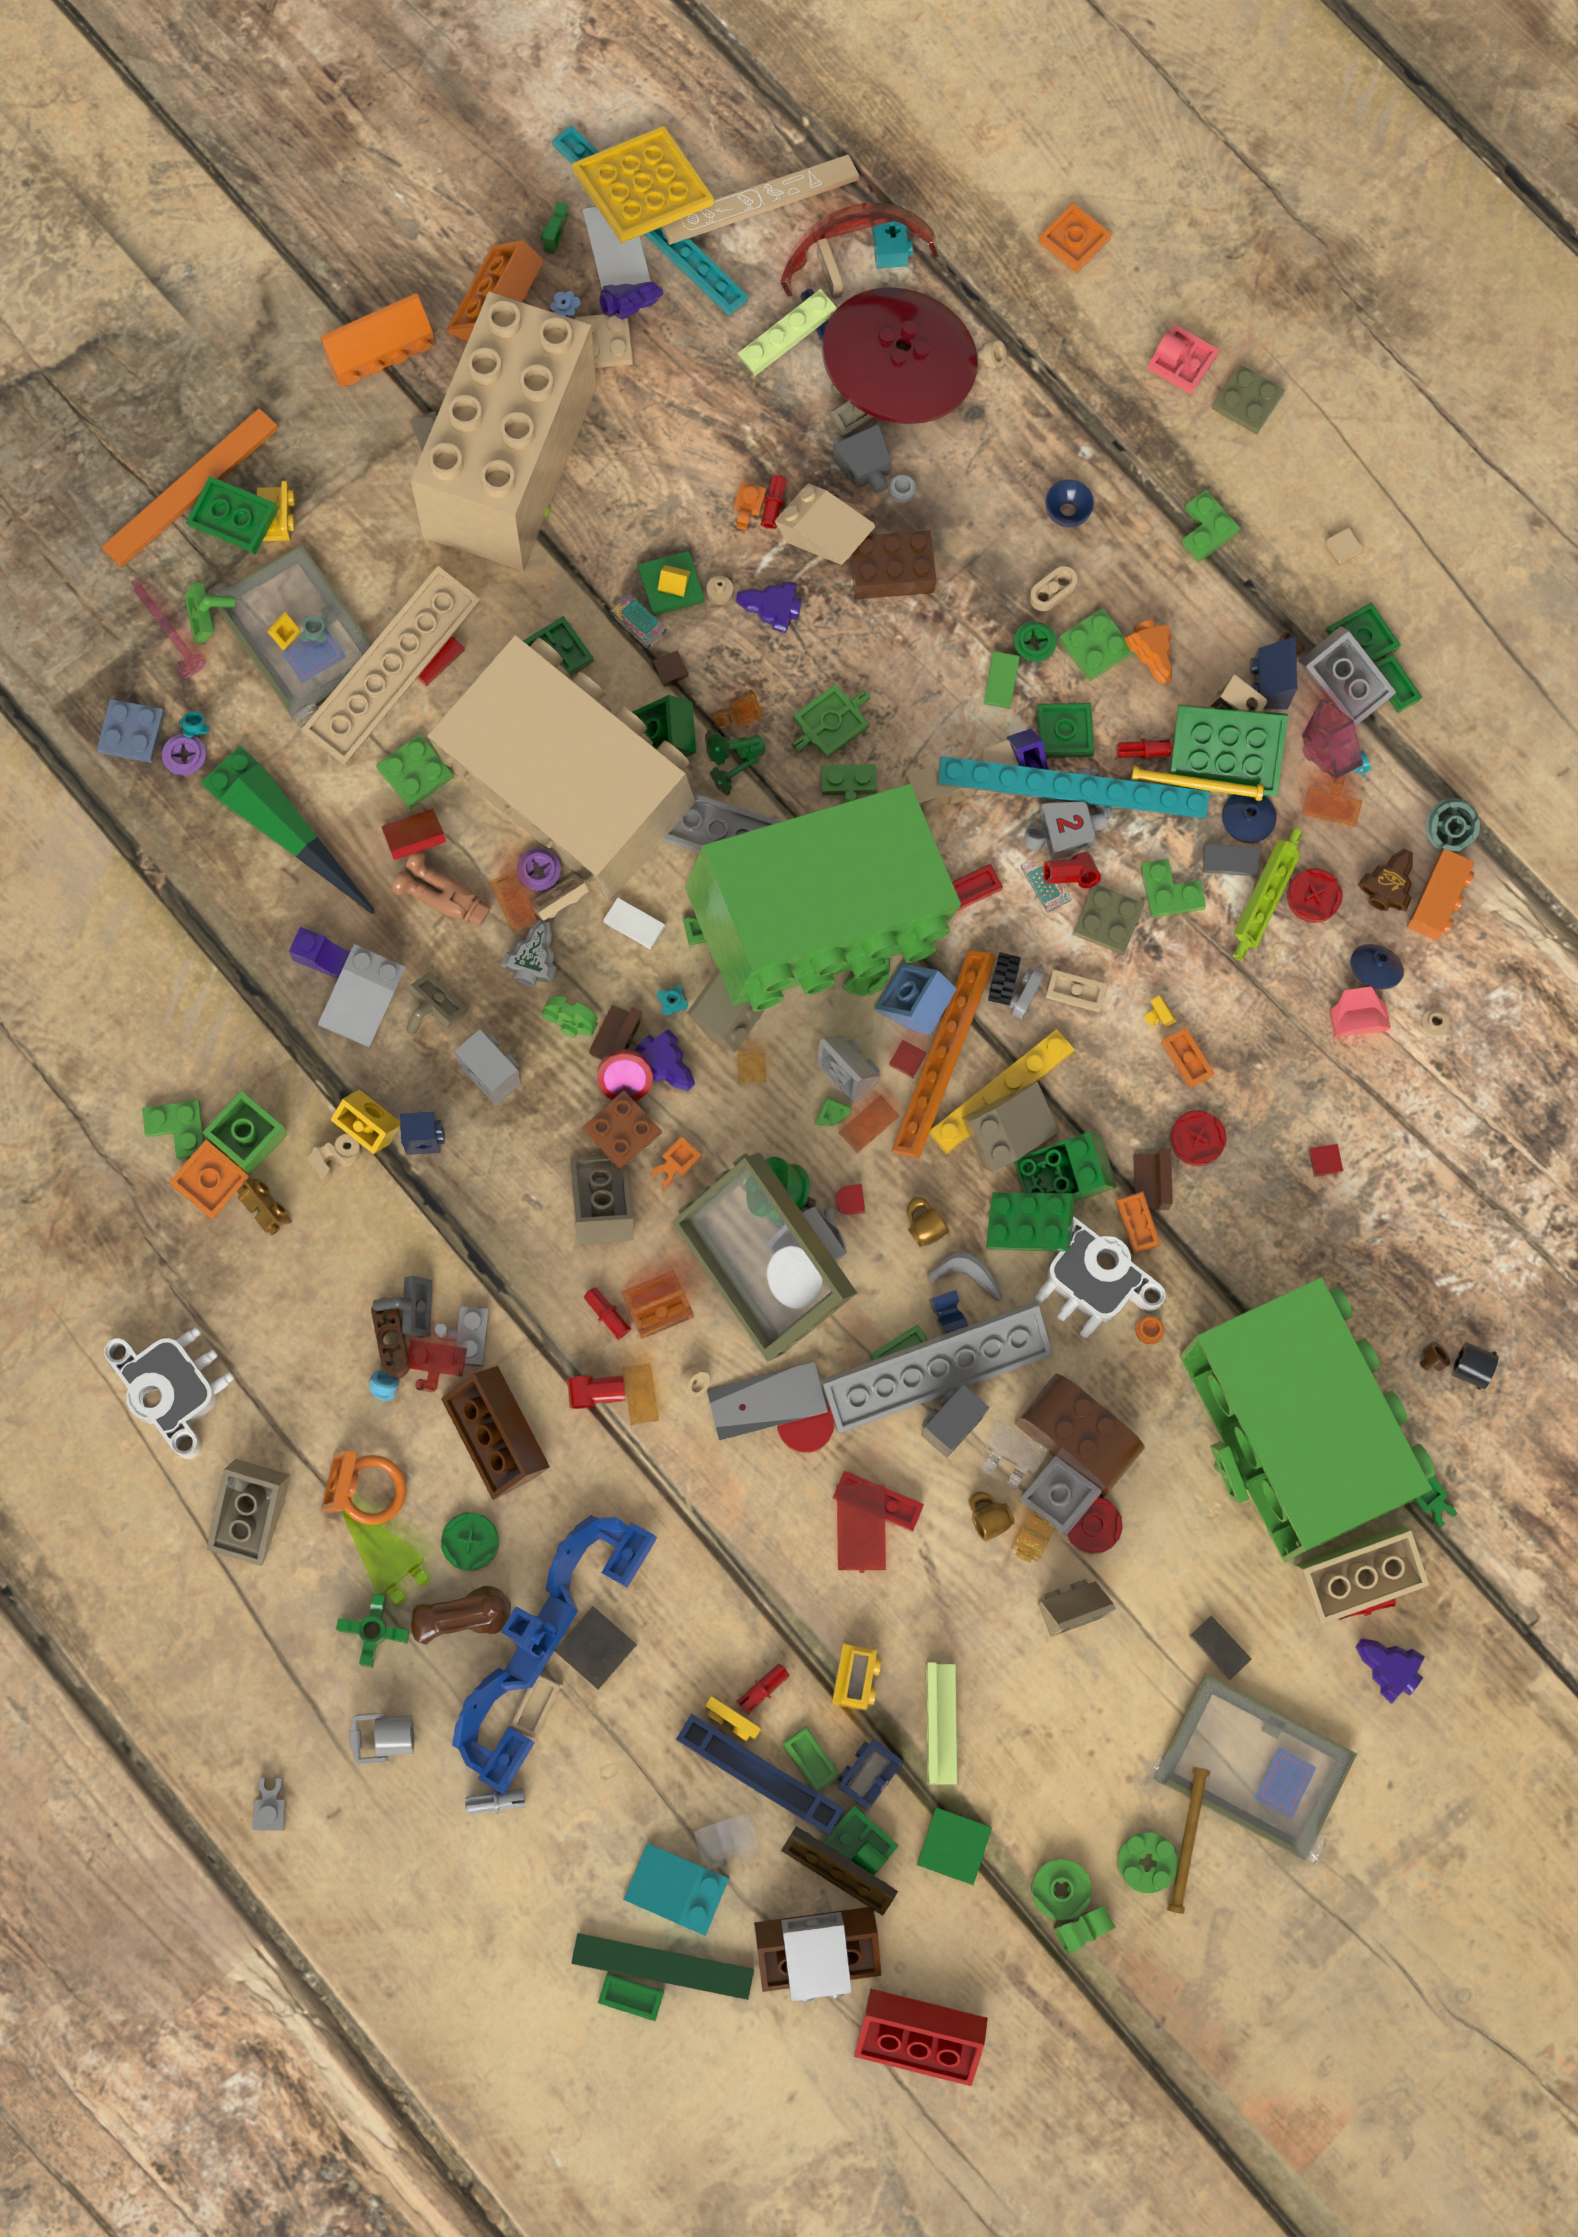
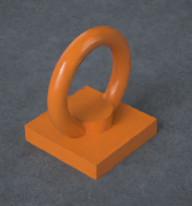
(343, 1483)

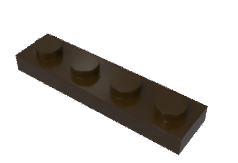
(839, 1870)

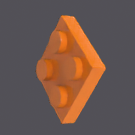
(1075, 237)
(208, 1179)

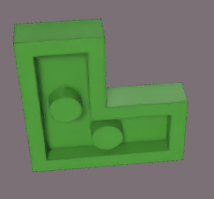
(1214, 526)
(1165, 896)
(180, 1119)

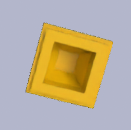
(283, 630)

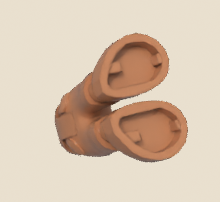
(455, 898)

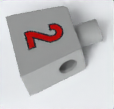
(1069, 827)

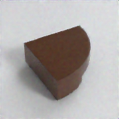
(1299, 646)

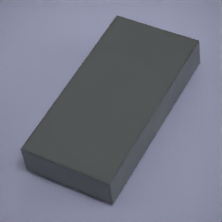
(1230, 860)

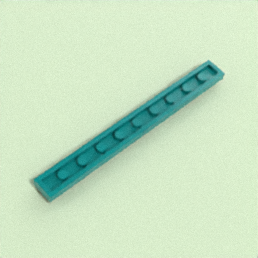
(683, 254)
(1072, 787)

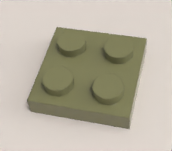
(1248, 399)
(1108, 919)

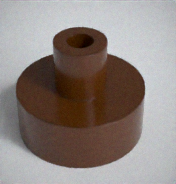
(1435, 1357)

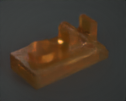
(513, 901)

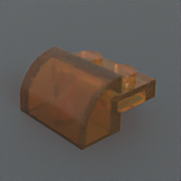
(657, 1304)

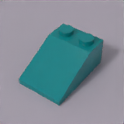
(676, 1889)

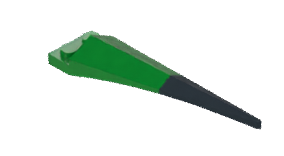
(253, 795)

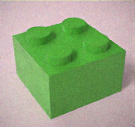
(245, 1133)

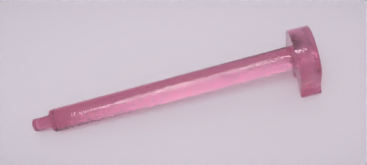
(192, 662)

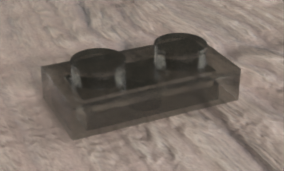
(1220, 1647)

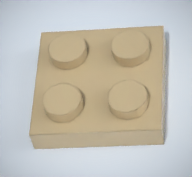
(610, 340)

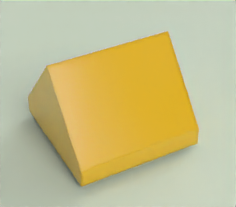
(673, 580)

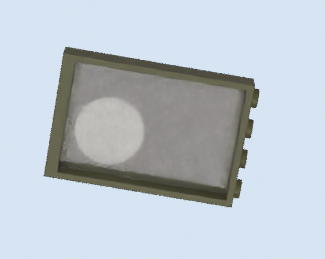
(763, 1256)

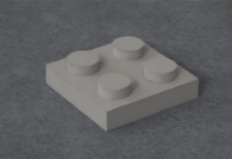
(1060, 1495)

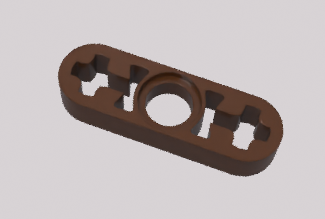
(398, 1347)

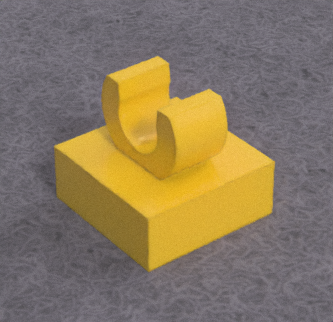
(1160, 1013)

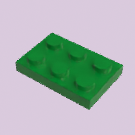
(232, 515)
(1030, 1221)

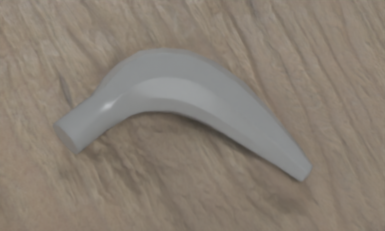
(970, 1265)

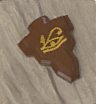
(1390, 883)

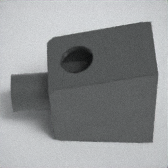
(864, 459)

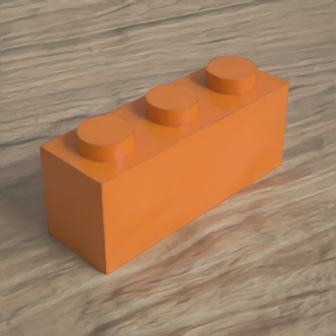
(1441, 895)

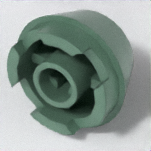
(1452, 825)

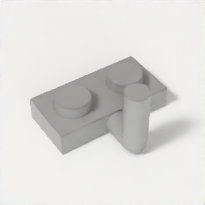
(469, 1334)

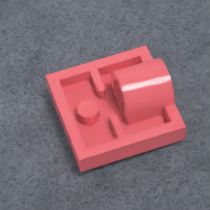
(1182, 359)

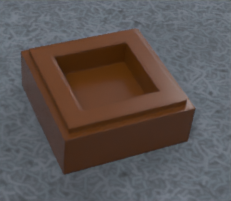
(670, 668)

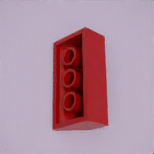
(921, 2037)

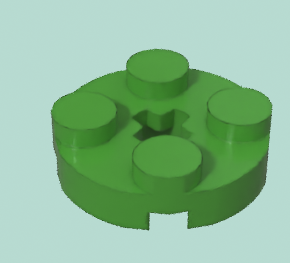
(570, 1018)
(1161, 1852)
(1078, 1889)

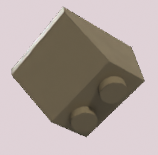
(717, 1017)

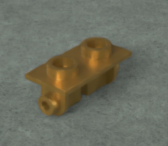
(256, 1195)

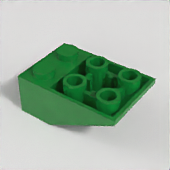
(1068, 1167)

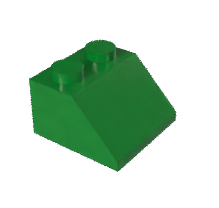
(670, 721)

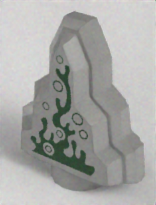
(532, 957)

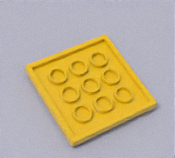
(642, 184)

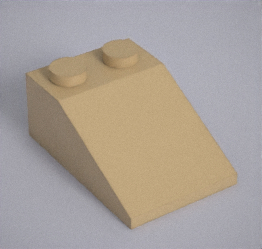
(823, 524)

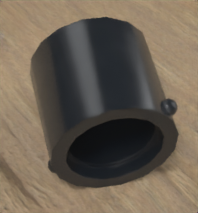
(1475, 1365)

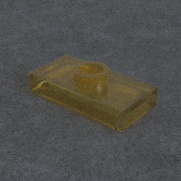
(640, 1394)

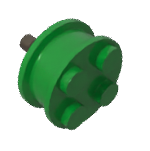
(795, 1181)

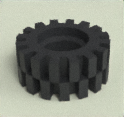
(1004, 978)

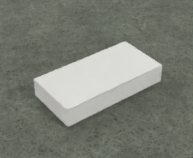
(634, 923)

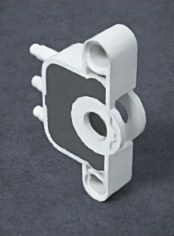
(1093, 1289)
(183, 1386)

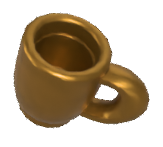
(928, 1226)
(992, 1519)

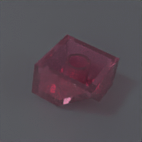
(1332, 741)

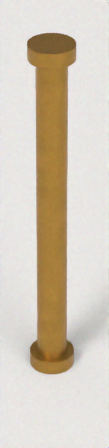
(1188, 1840)

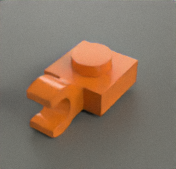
(748, 503)

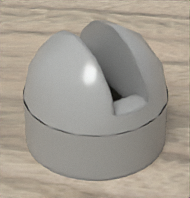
(1035, 837)

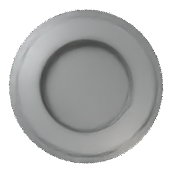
(902, 488)

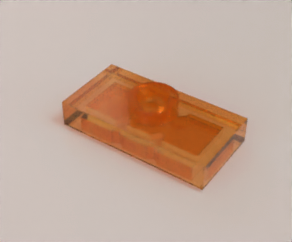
(869, 1124)

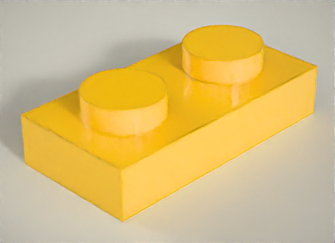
(742, 1727)

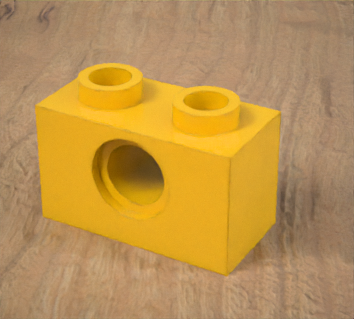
(366, 1121)

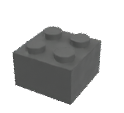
(955, 1420)

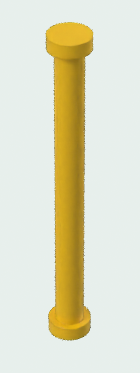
(1197, 783)

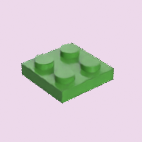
(1095, 644)
(414, 771)

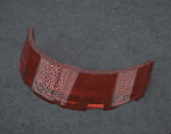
(851, 220)

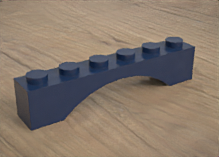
(759, 1774)

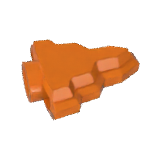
(1152, 648)

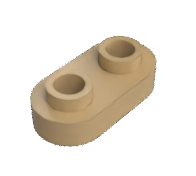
(1052, 590)

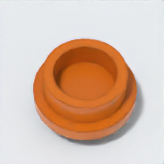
(1149, 1330)

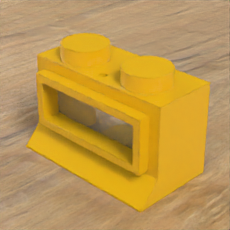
(855, 1677)

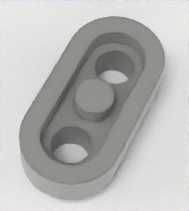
(1022, 1002)

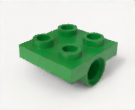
(566, 643)
(861, 1841)

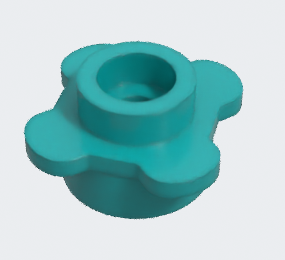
(194, 724)
(1365, 767)
(668, 1007)

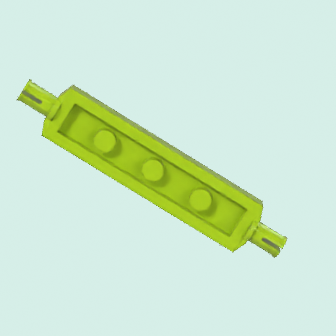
(1267, 894)

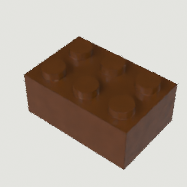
(893, 565)

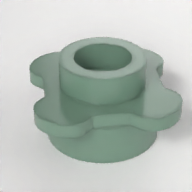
(311, 622)

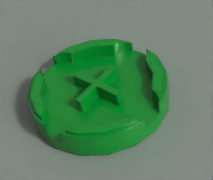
(469, 1541)

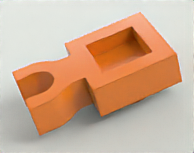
(678, 1159)

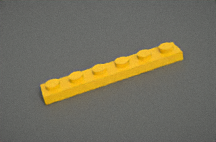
(1026, 1070)

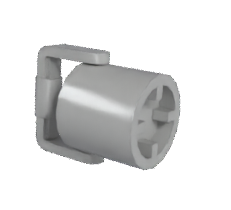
(391, 1734)

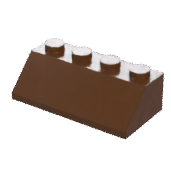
(495, 1432)
(861, 1946)

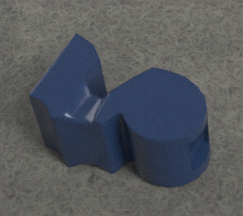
(948, 1315)

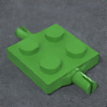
(831, 721)

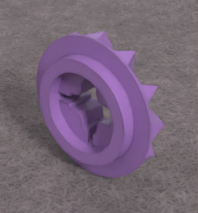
(174, 748)
(542, 858)

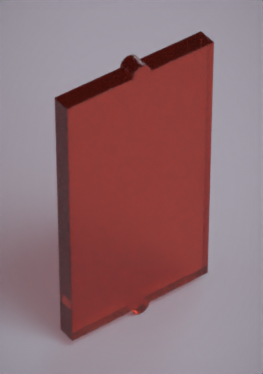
(861, 1527)

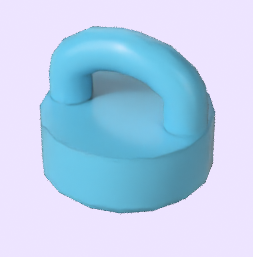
(383, 1386)

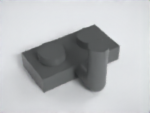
(415, 1306)

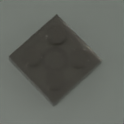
(595, 1648)

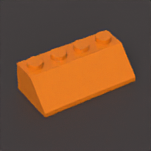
(506, 272)
(377, 340)

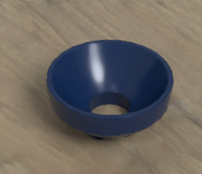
(1071, 493)

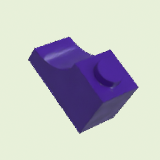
(318, 952)

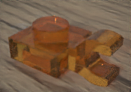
(742, 711)

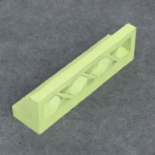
(941, 1724)

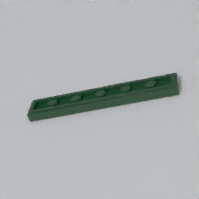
(662, 1966)

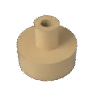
(993, 354)
(719, 590)
(694, 1381)

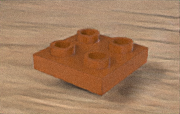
(622, 1130)

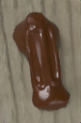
(480, 1611)

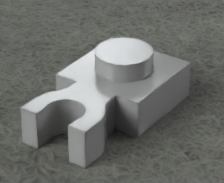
(269, 1812)

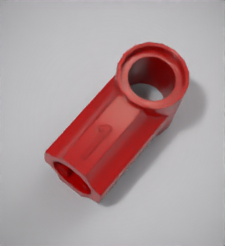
(1078, 869)
(588, 1391)

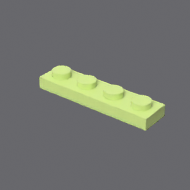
(787, 332)

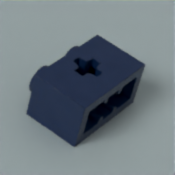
(421, 1133)

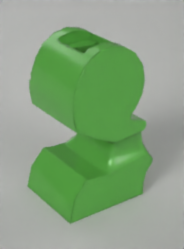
(1085, 1929)

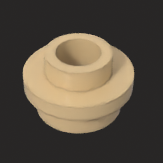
(1432, 1029)

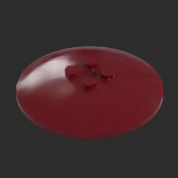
(892, 382)

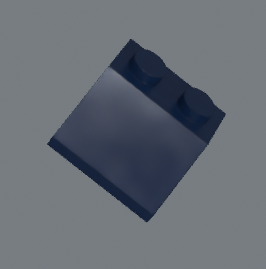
(1276, 673)

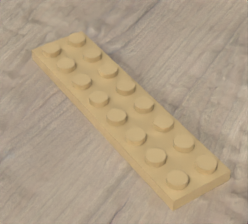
(390, 665)

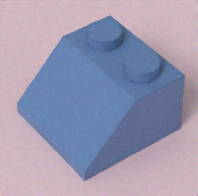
(916, 998)

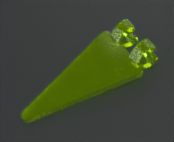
(385, 1558)

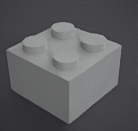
(488, 1067)

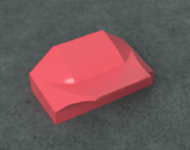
(1359, 1013)

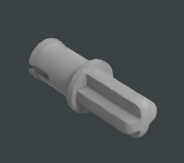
(495, 1801)

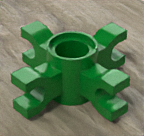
(376, 1614)

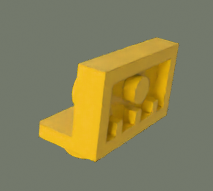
(283, 520)

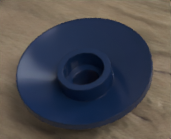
(1248, 828)
(1376, 966)

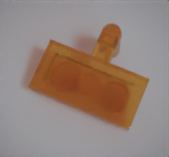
(1332, 805)

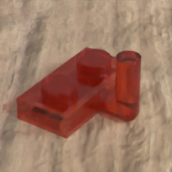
(435, 1360)

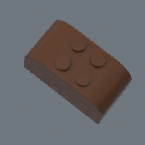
(1081, 1432)

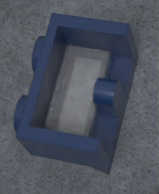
(869, 1774)

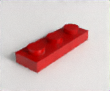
(898, 1508)

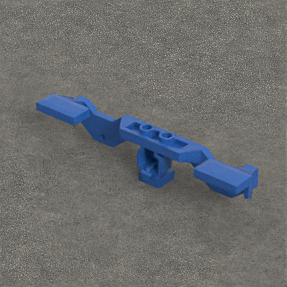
(538, 1639)

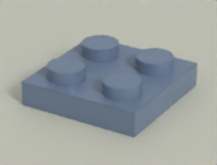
(130, 731)

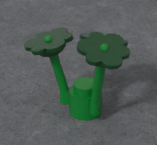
(718, 750)

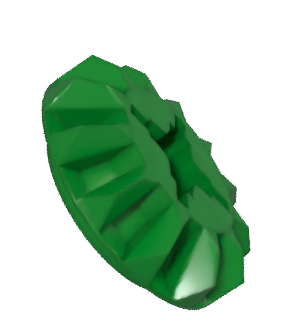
(1042, 633)

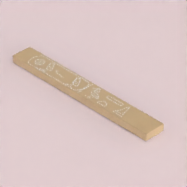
(764, 198)

